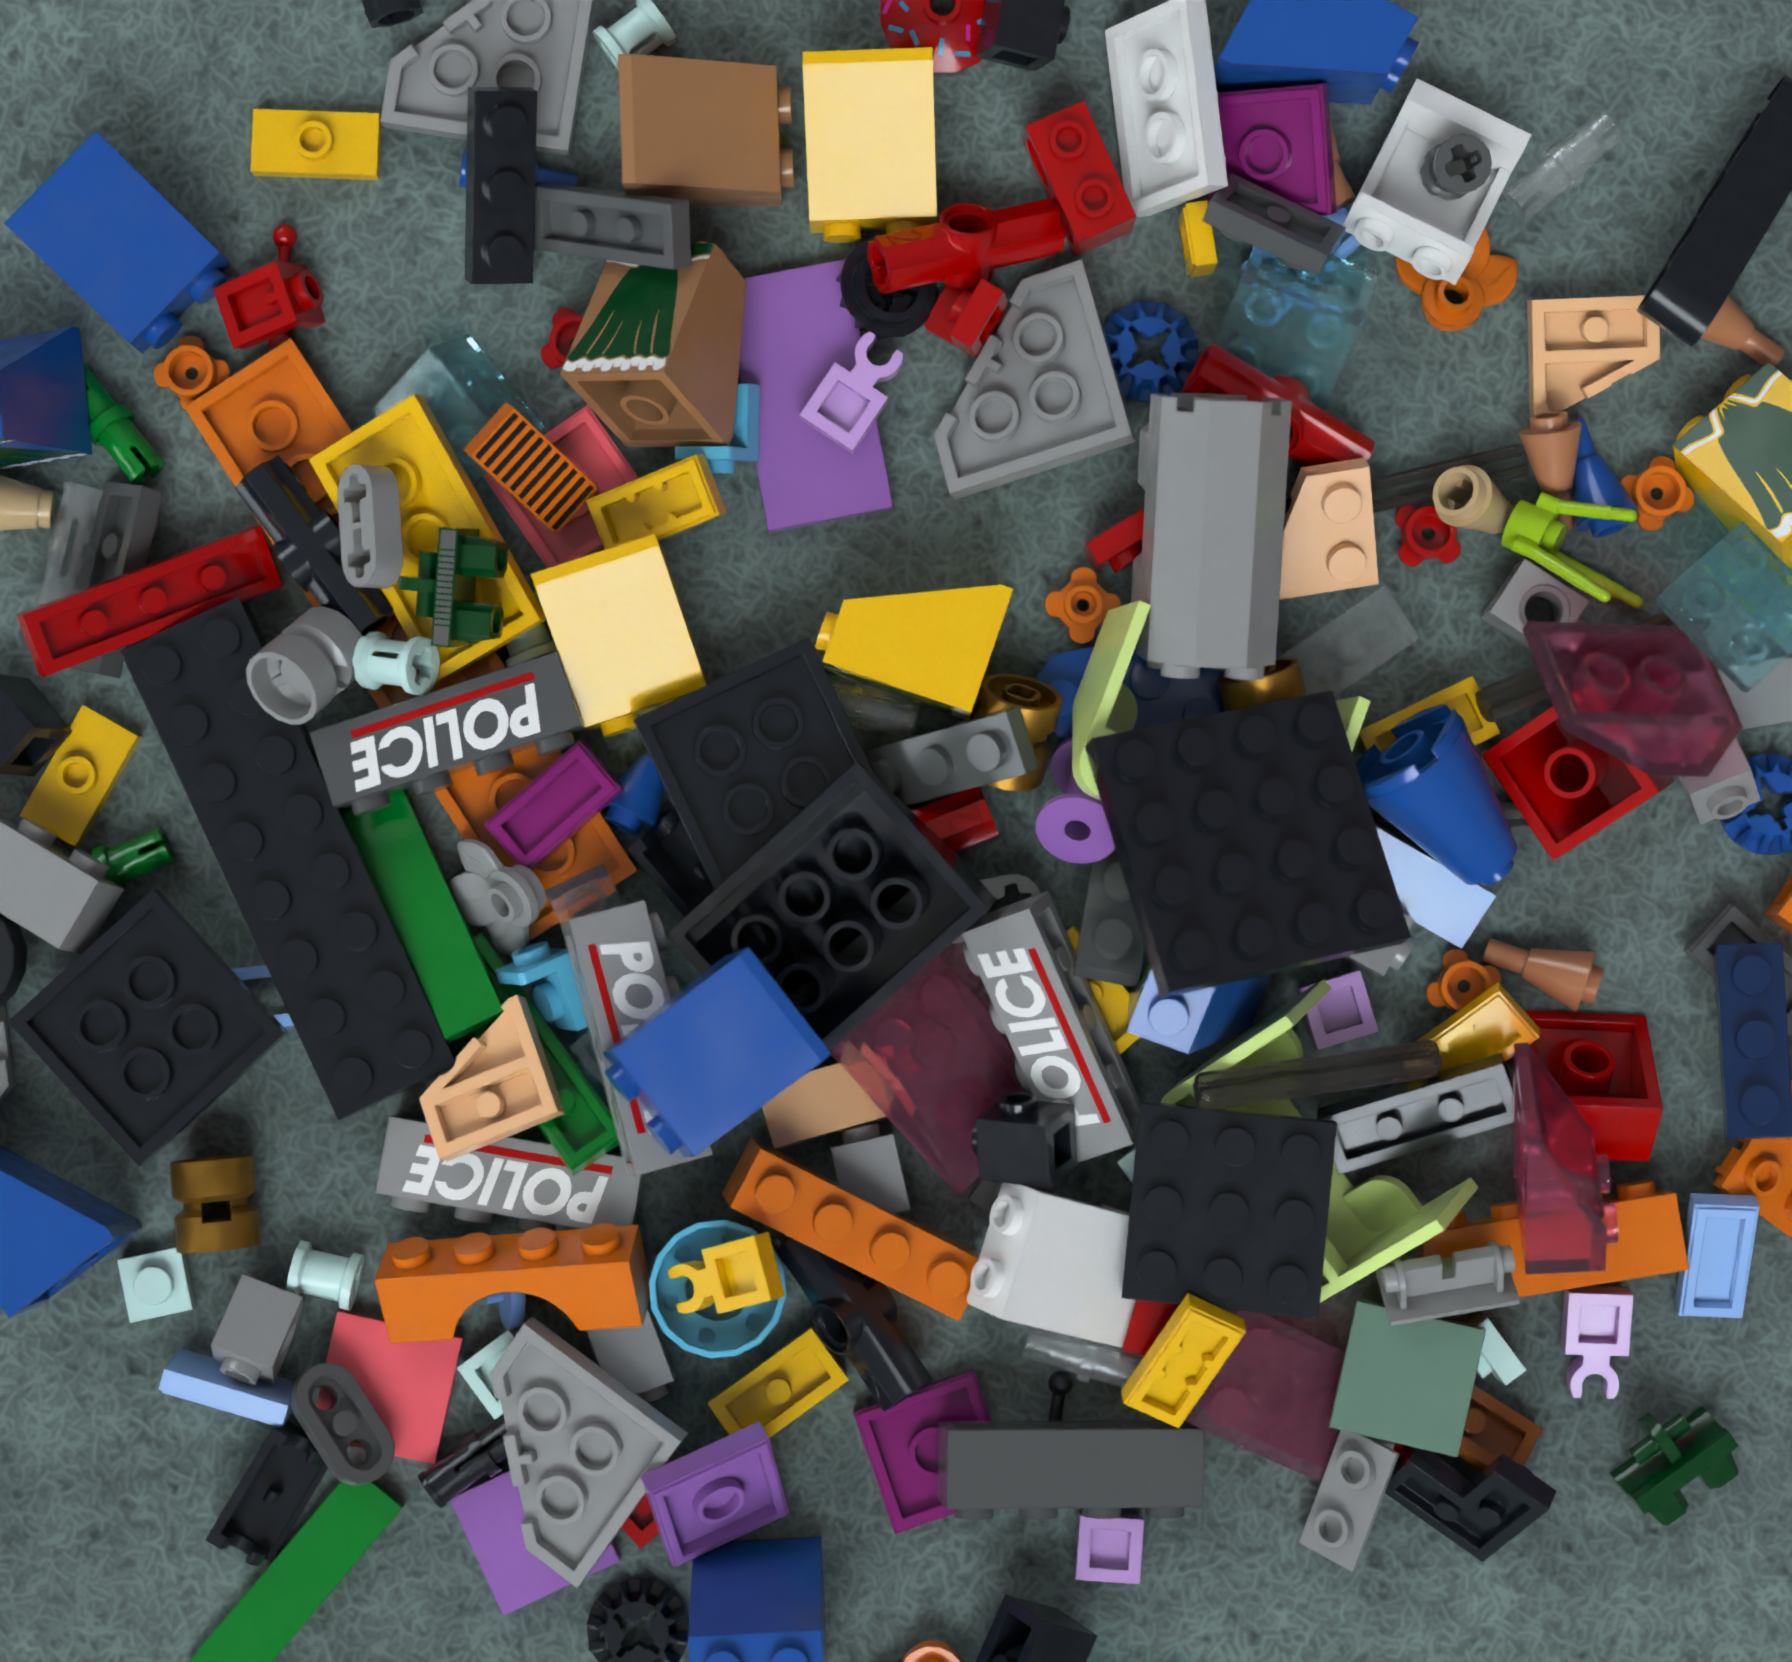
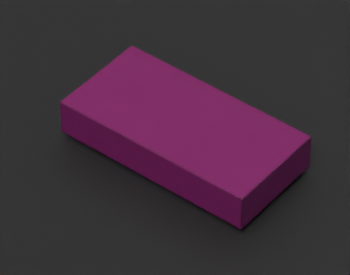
(554, 806)

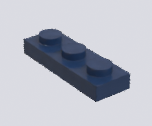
(1753, 1041)

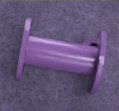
(1072, 823)

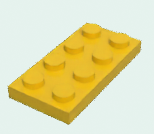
(431, 496)

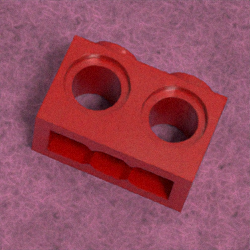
(1079, 178)

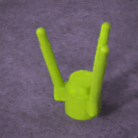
(1539, 536)

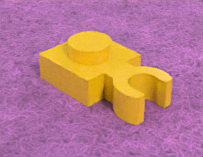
(732, 1275)

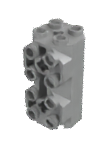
(1211, 532)

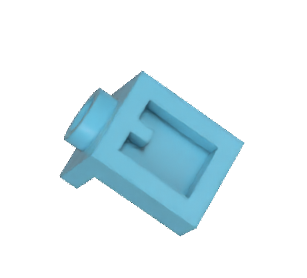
(745, 440)
(555, 989)

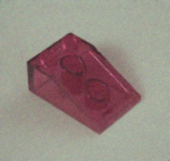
(1637, 694)
(932, 1067)
(1557, 1176)
(1276, 1395)

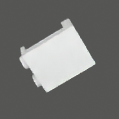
(1401, 215)
(1054, 1265)

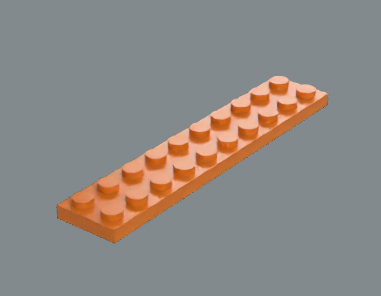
(287, 412)

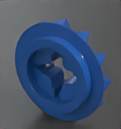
(1178, 350)
(1760, 832)

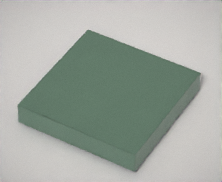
(1407, 1379)

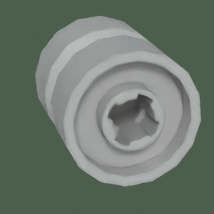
(304, 666)

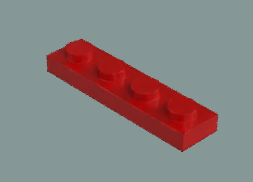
(148, 600)

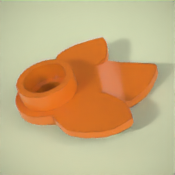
(1483, 283)

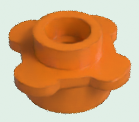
(188, 355)
(1674, 497)
(1064, 605)
(1457, 968)

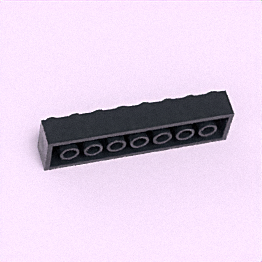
(290, 862)

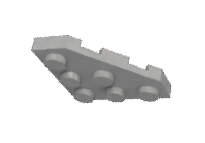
(494, 46)
(1037, 389)
(574, 1448)

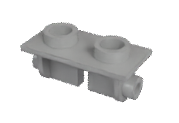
(1448, 1286)
(1349, 1498)

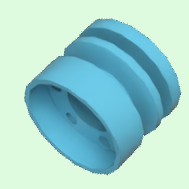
(706, 1330)

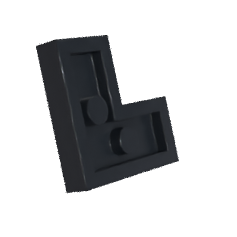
(1474, 1512)

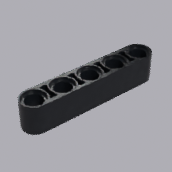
(1726, 225)

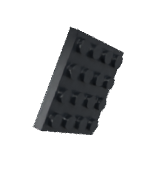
(1246, 843)

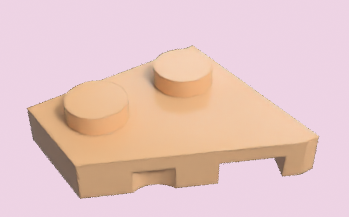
(1585, 347)
(1329, 531)
(494, 1087)

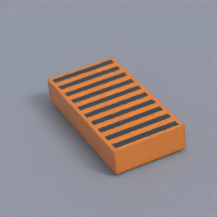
(530, 468)

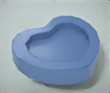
(510, 1308)

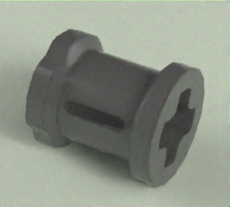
(1454, 149)

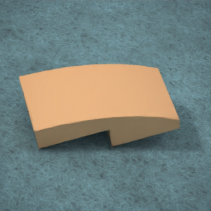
(817, 1106)

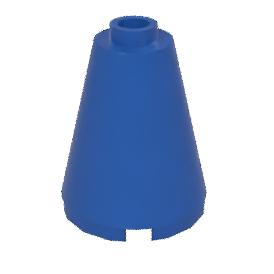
(1440, 795)

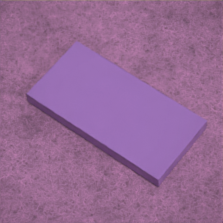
(787, 348)

